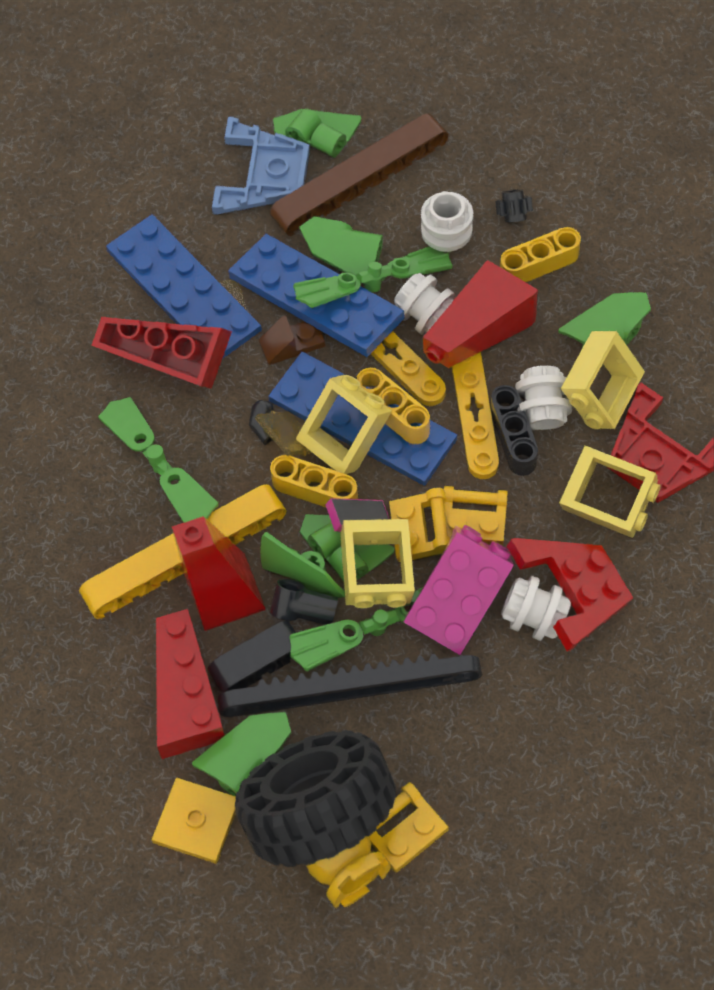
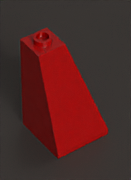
(482, 315)
(216, 574)

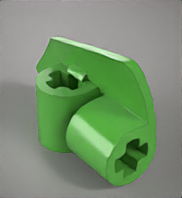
(319, 129)
(341, 245)
(616, 313)
(324, 540)
(305, 568)
(244, 749)

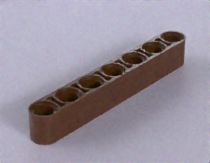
(359, 172)

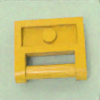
(413, 510)
(488, 523)
(413, 833)

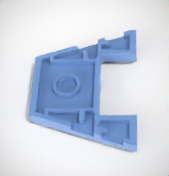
(275, 168)

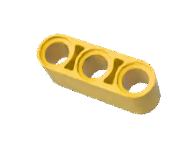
(547, 246)
(406, 413)
(306, 472)

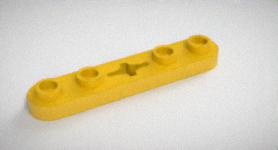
(411, 371)
(477, 436)

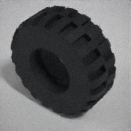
(315, 798)

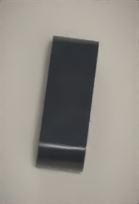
(509, 418)
(253, 658)

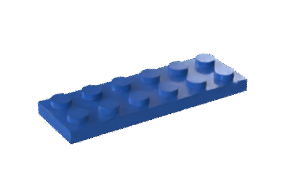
(180, 282)
(355, 320)
(303, 386)

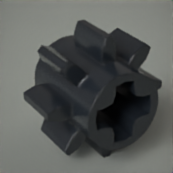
(514, 205)

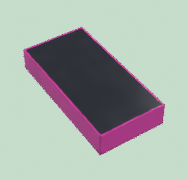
(354, 510)

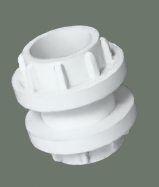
(446, 221)
(423, 301)
(543, 397)
(535, 607)

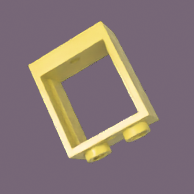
(626, 373)
(328, 448)
(580, 478)
(376, 533)

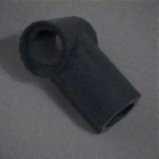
(295, 602)

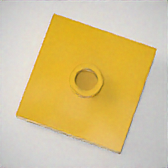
(195, 820)

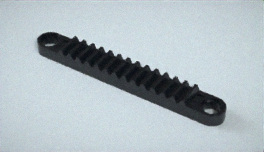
(349, 685)

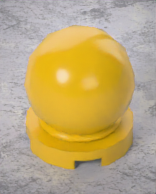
(350, 872)

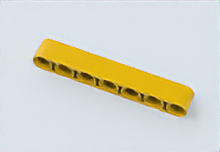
(162, 562)

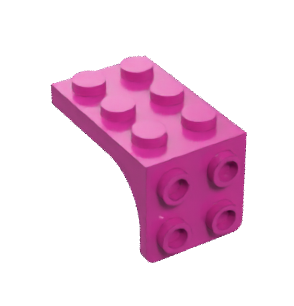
(460, 589)

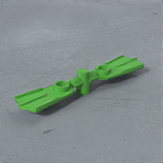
(323, 290)
(130, 426)
(328, 641)

